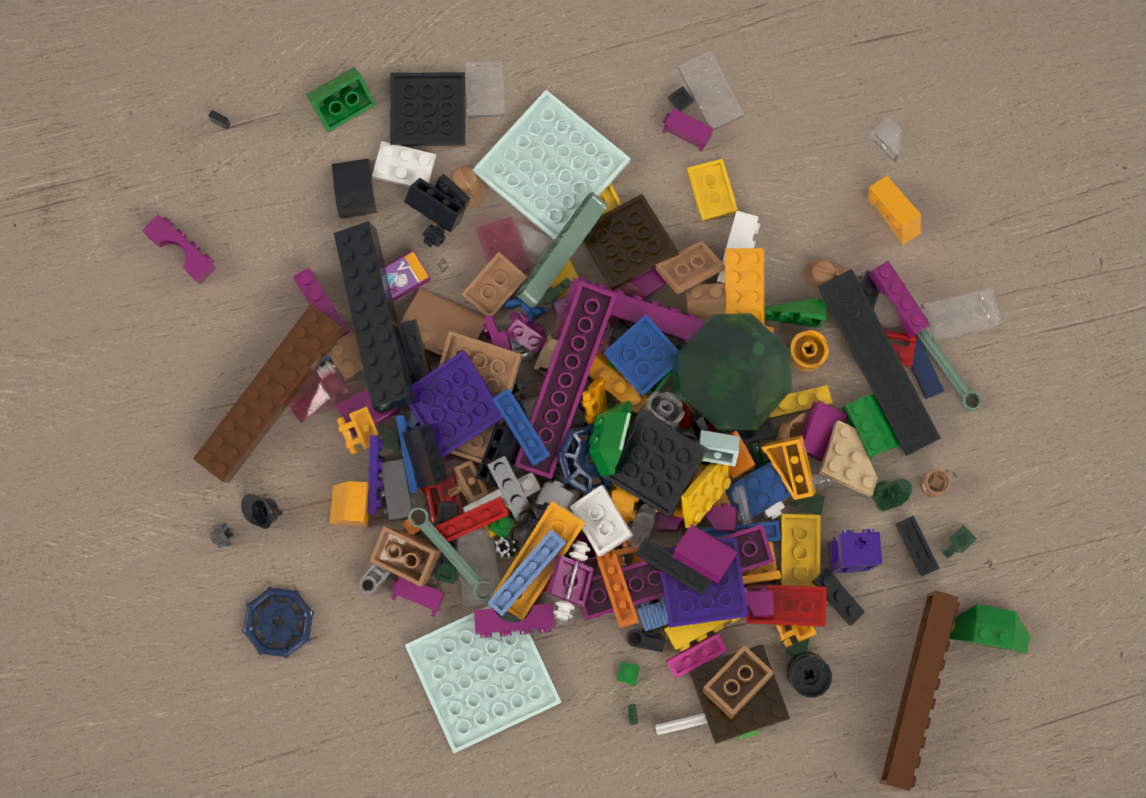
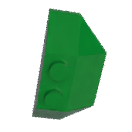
(609, 437)
(991, 628)

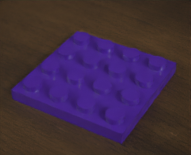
(455, 403)
(719, 603)

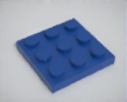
(642, 355)

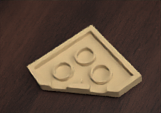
(848, 461)

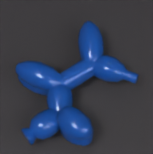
(531, 312)

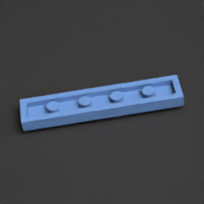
(527, 572)

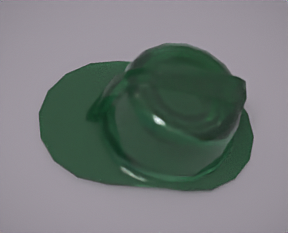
(891, 493)

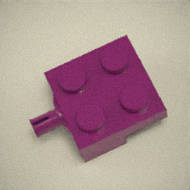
(499, 339)

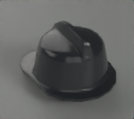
(260, 510)

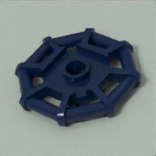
(579, 461)
(285, 631)

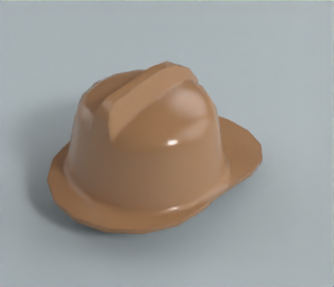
(469, 183)
(822, 271)
(792, 428)

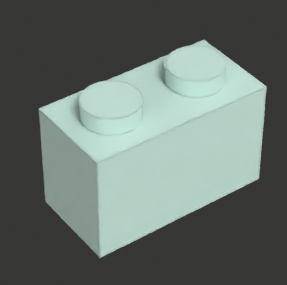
(721, 447)

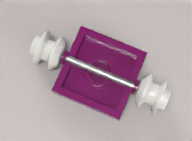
(571, 580)

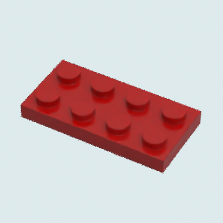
(793, 606)

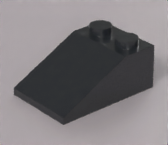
(353, 188)

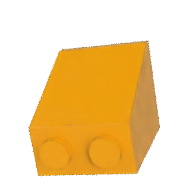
(350, 504)

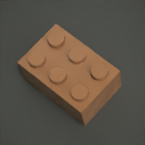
(737, 682)

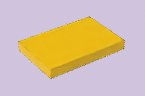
(712, 190)

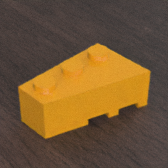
(895, 209)
(792, 464)

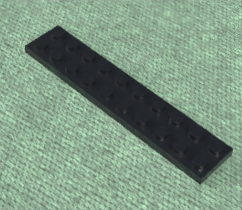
(879, 362)

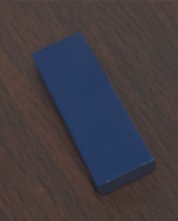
(925, 372)

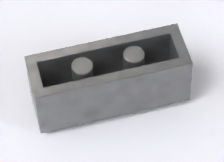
(395, 490)

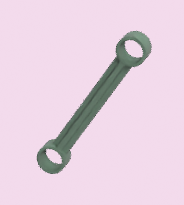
(949, 370)
(450, 553)

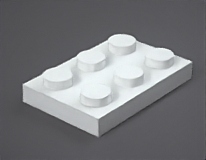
(402, 164)
(603, 523)

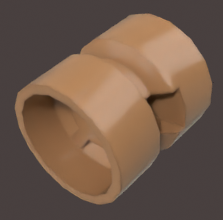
(935, 483)

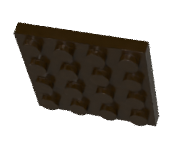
(628, 242)
(760, 712)

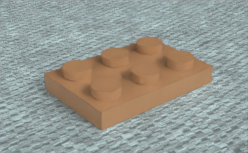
(689, 267)
(494, 284)

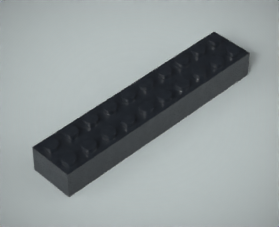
(374, 317)

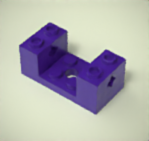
(855, 551)

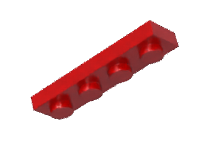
(473, 519)

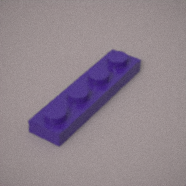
(375, 465)

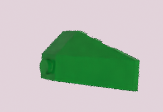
(803, 313)

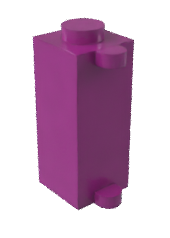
(687, 129)
(423, 595)

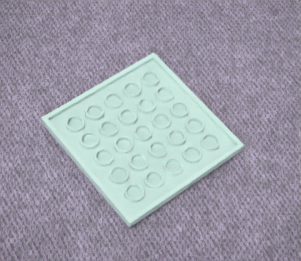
(550, 164)
(481, 682)

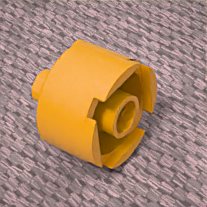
(819, 351)
(624, 503)

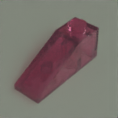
(319, 397)

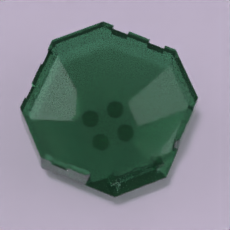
(732, 371)

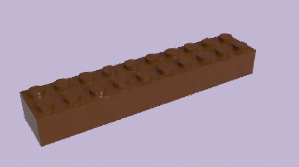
(269, 394)
(919, 691)

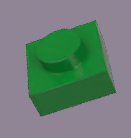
(502, 526)
(628, 673)

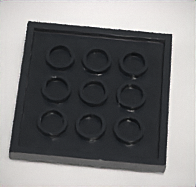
(428, 109)
(657, 463)

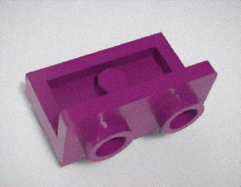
(526, 333)

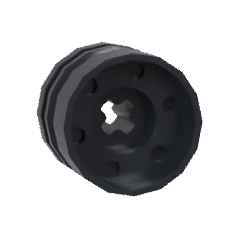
(806, 685)

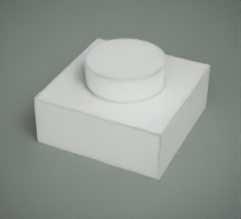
(774, 510)

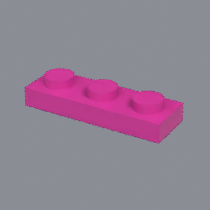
(696, 655)

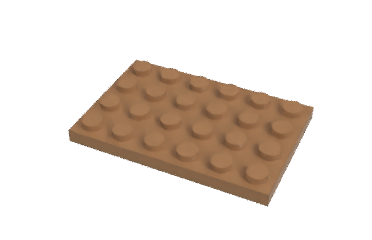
(498, 369)

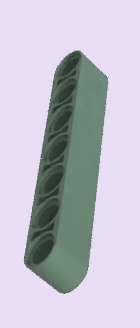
(561, 249)

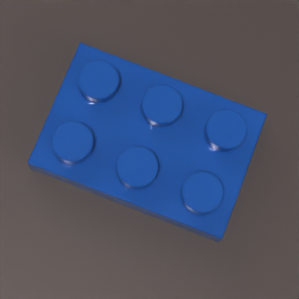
(762, 489)

